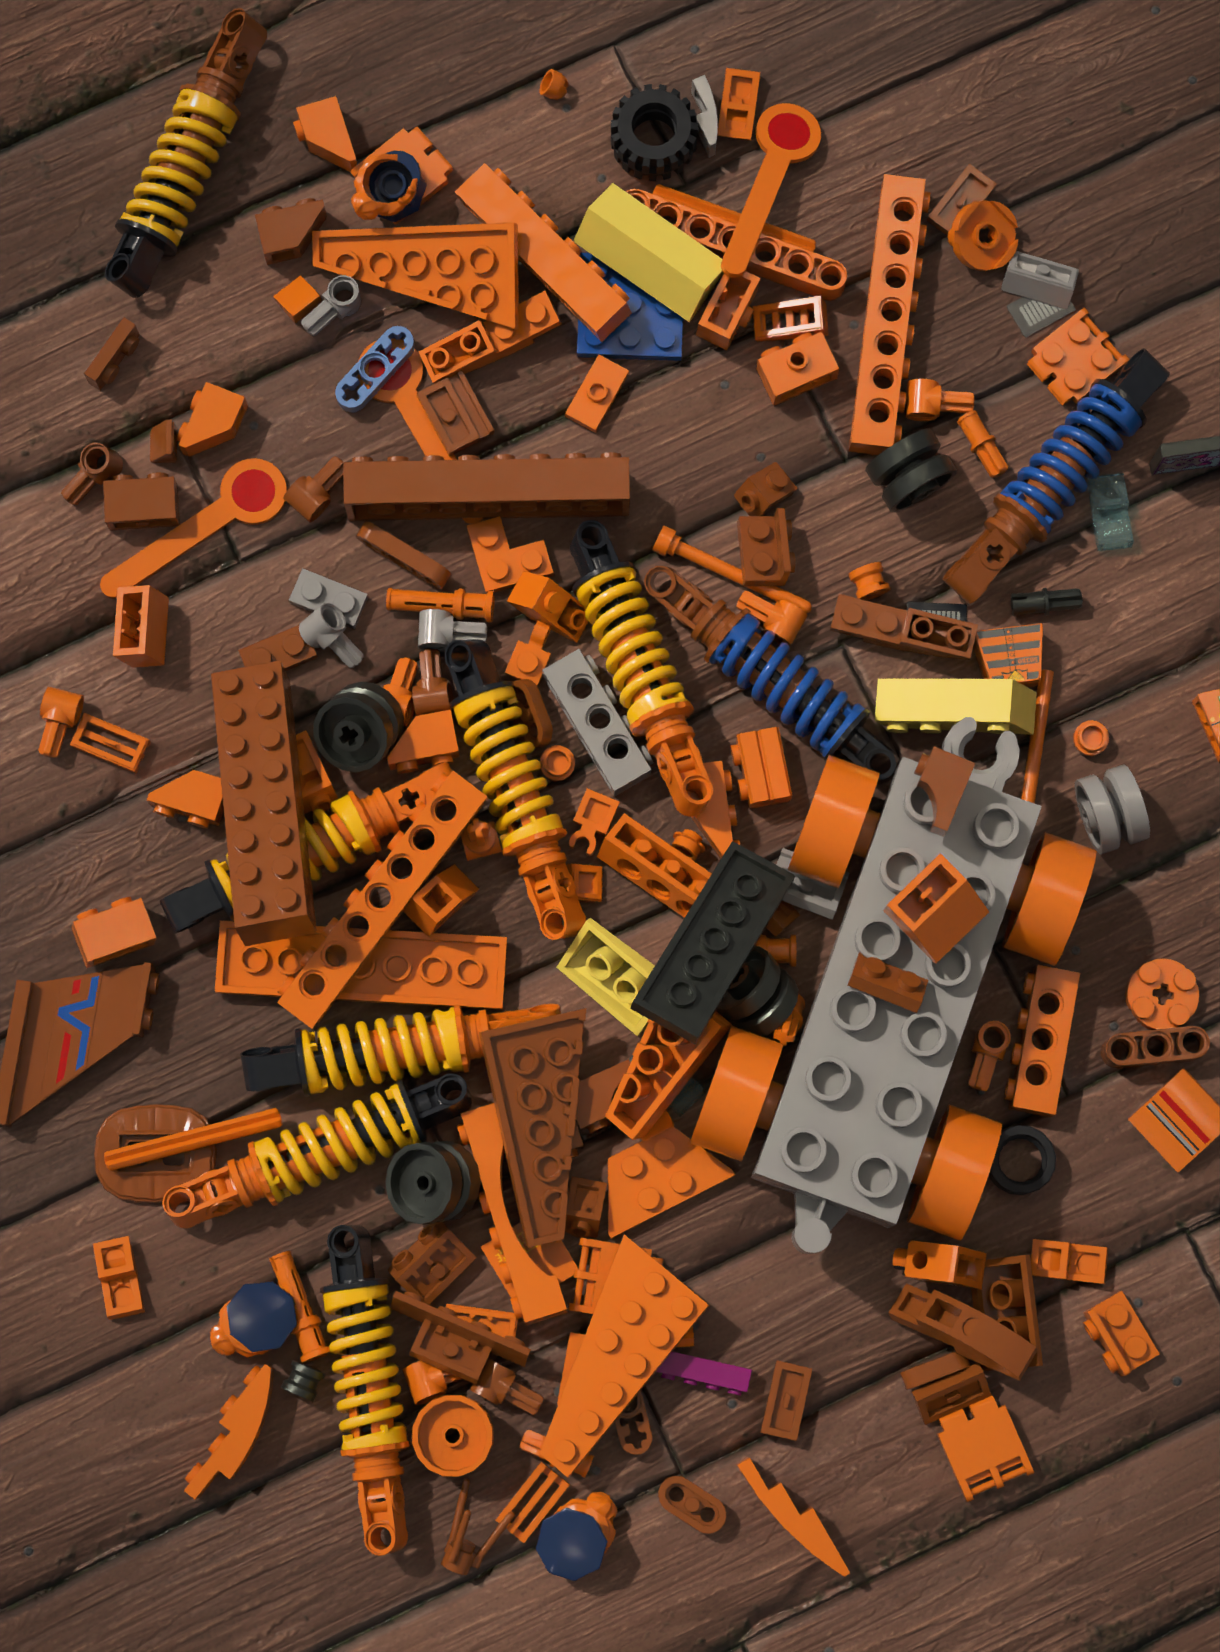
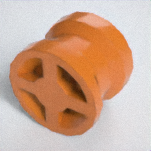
(869, 581)

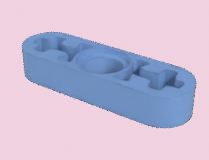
(350, 380)

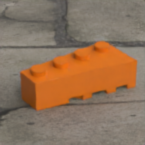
(658, 1074)

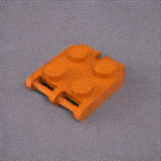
(432, 167)
(1075, 358)
(600, 1264)
(982, 1447)

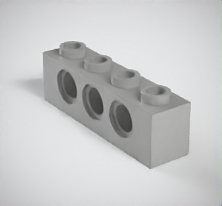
(617, 773)

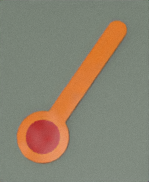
(786, 136)
(403, 392)
(249, 493)

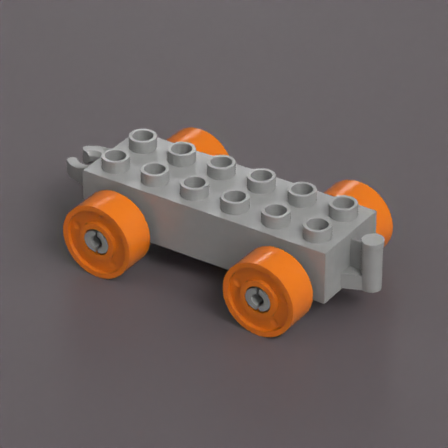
(866, 1071)

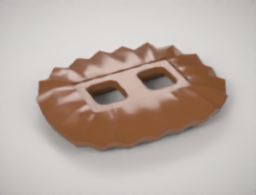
(155, 1178)

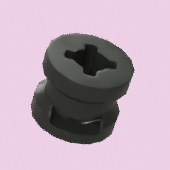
(303, 1381)

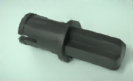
(1045, 601)

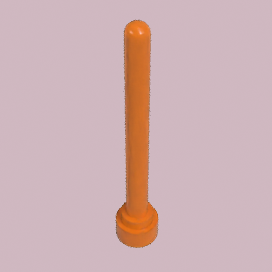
(671, 543)

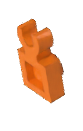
(594, 816)

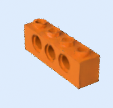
(653, 865)
(1062, 988)

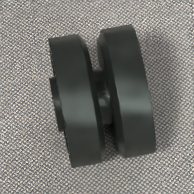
(911, 470)
(358, 726)
(759, 995)
(432, 1182)

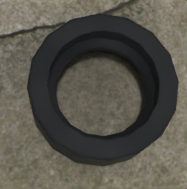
(1047, 1165)

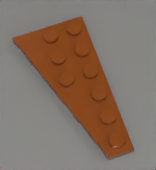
(535, 1099)

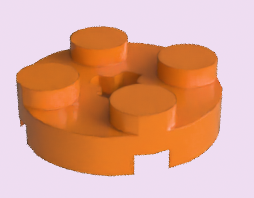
(1002, 235)
(1179, 982)

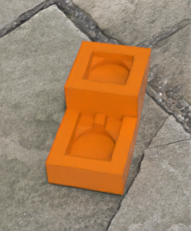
(738, 104)
(1069, 1261)
(118, 1278)

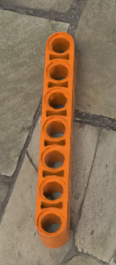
(783, 252)

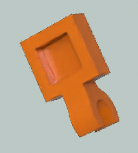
(530, 658)

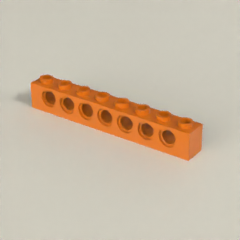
(896, 194)
(311, 1007)

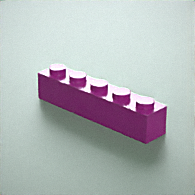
(707, 1371)

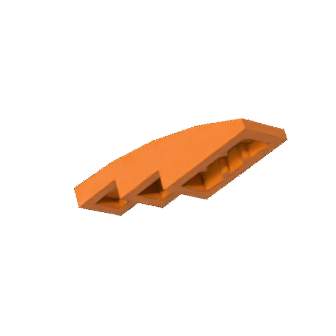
(802, 1526)

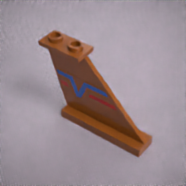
(67, 1028)

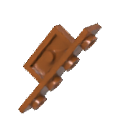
(453, 1342)

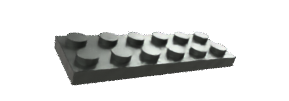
(713, 942)

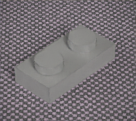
(315, 590)

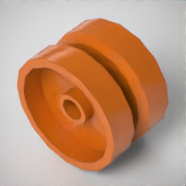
(443, 1415)

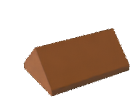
(1010, 1299)

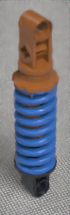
(1033, 502)
(772, 673)

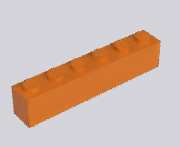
(546, 254)

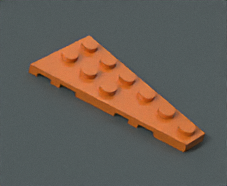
(447, 265)
(630, 1336)

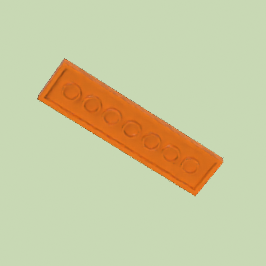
(400, 970)

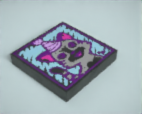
(1186, 455)

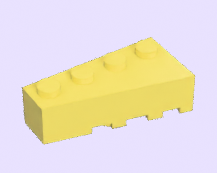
(942, 703)

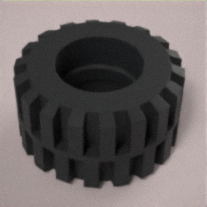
(654, 105)

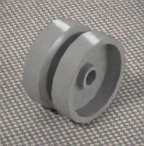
(1112, 809)

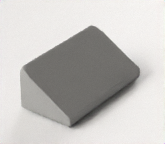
(1040, 280)

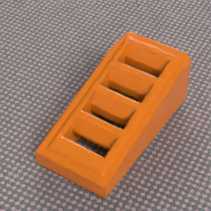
(802, 306)

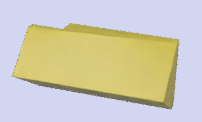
(649, 251)
(607, 972)

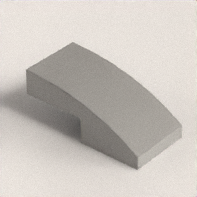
(707, 119)

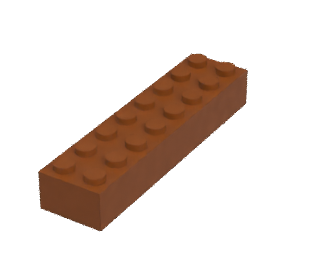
(486, 487)
(263, 804)

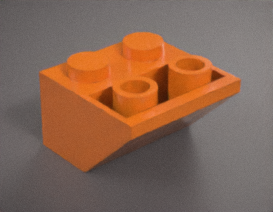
(937, 908)

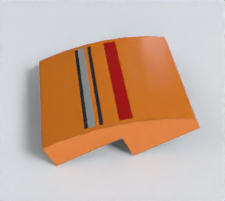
(1179, 1120)

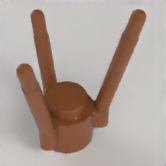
(460, 1552)

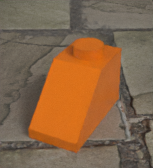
(326, 132)

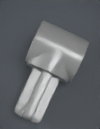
(331, 307)
(326, 629)
(439, 630)

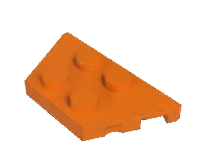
(657, 1178)

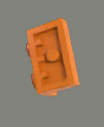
(1120, 1334)

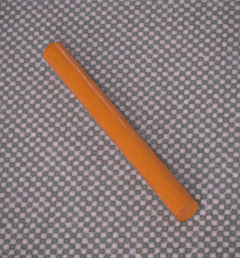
(1037, 740)

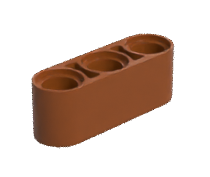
(1170, 1038)

